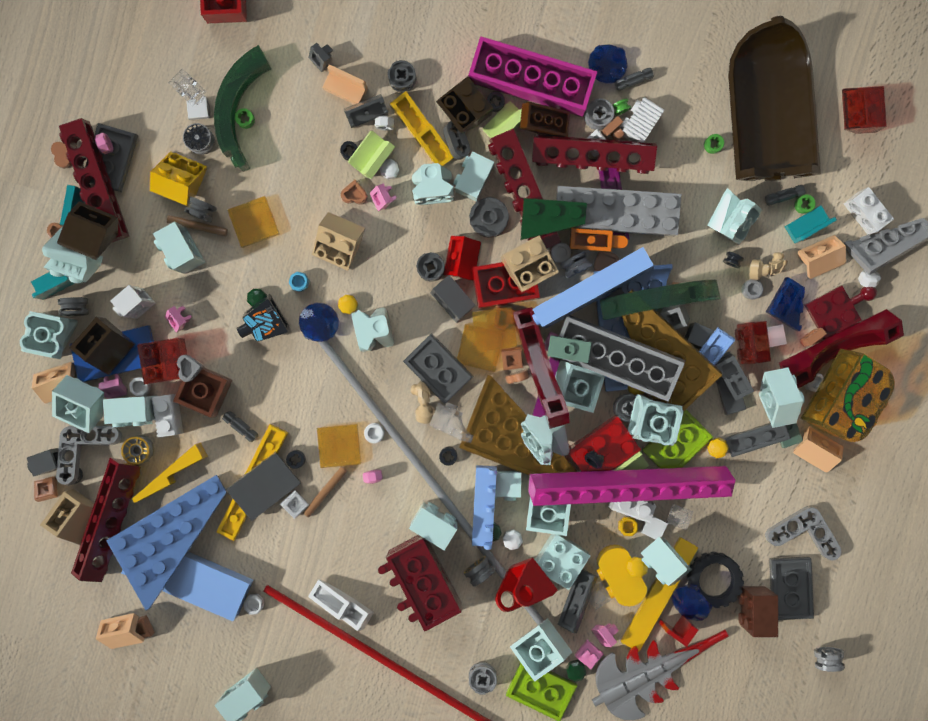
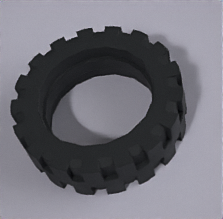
(736, 577)

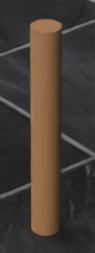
(198, 225)
(325, 491)

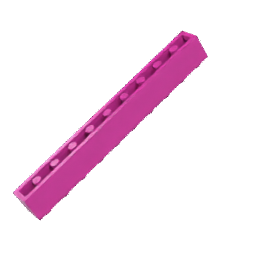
(630, 485)

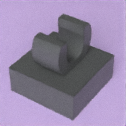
(320, 56)

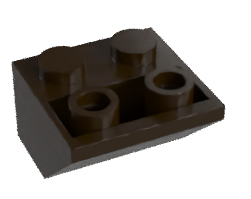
(465, 105)
(88, 230)
(102, 345)

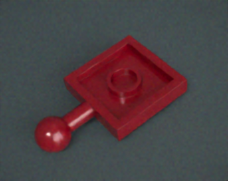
(835, 309)

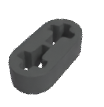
(456, 140)

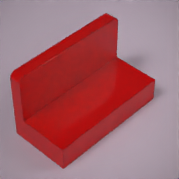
(462, 257)
(682, 631)

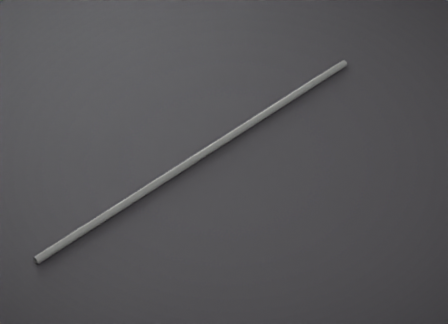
(417, 464)

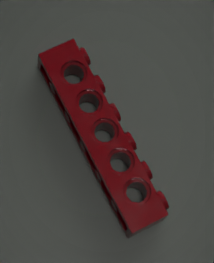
(70, 135)
(509, 141)
(584, 145)
(85, 566)

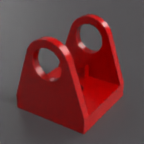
(526, 584)

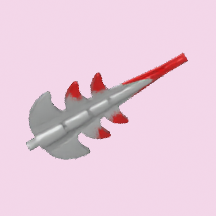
(620, 688)

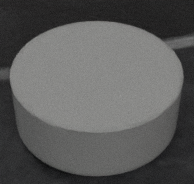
(752, 289)

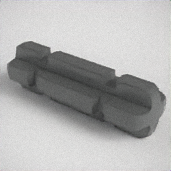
(634, 79)
(785, 195)
(240, 426)

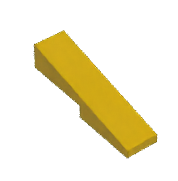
(421, 129)
(166, 478)

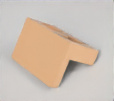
(345, 85)
(823, 256)
(47, 380)
(819, 450)
(119, 631)

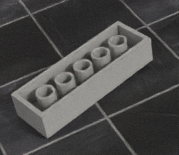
(626, 210)
(625, 359)

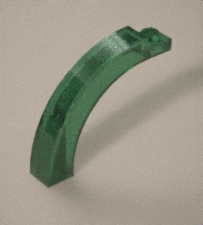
(231, 90)
(660, 298)

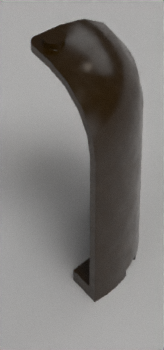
(773, 104)

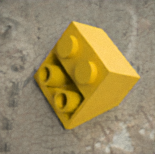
(177, 178)

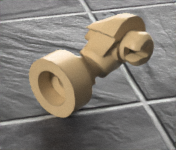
(775, 266)
(425, 411)

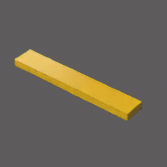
(235, 516)
(655, 602)

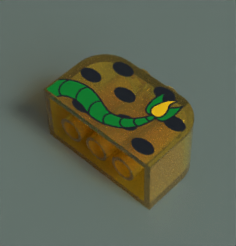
(850, 397)

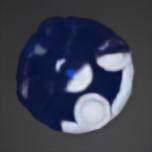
(608, 62)
(318, 322)
(691, 603)

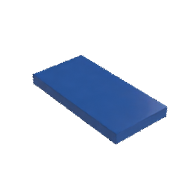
(131, 361)

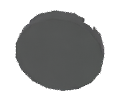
(489, 217)

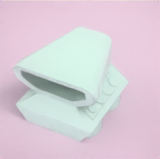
(432, 185)
(734, 216)
(68, 262)
(372, 328)
(46, 334)
(655, 421)
(542, 440)

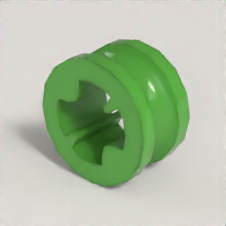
(621, 107)
(250, 123)
(707, 143)
(811, 204)

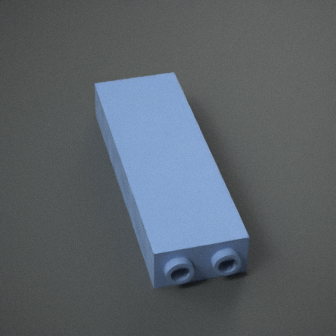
(593, 288)
(209, 586)

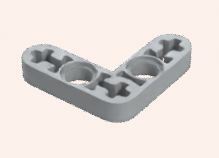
(74, 444)
(811, 527)

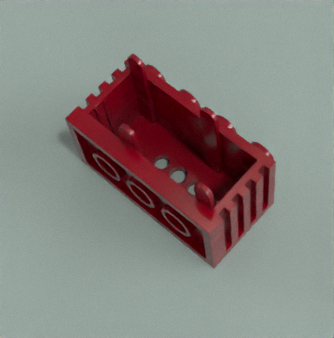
(423, 582)

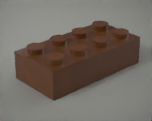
(544, 119)

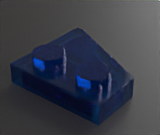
(788, 303)

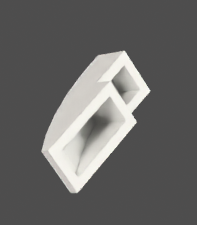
(341, 605)

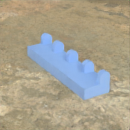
(484, 506)

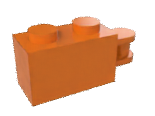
(595, 240)

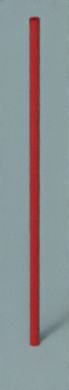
(374, 654)

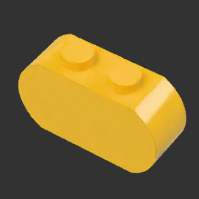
(613, 568)

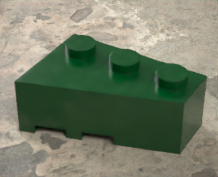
(550, 216)

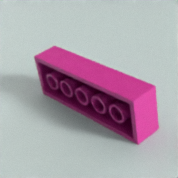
(532, 76)

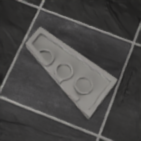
(888, 245)

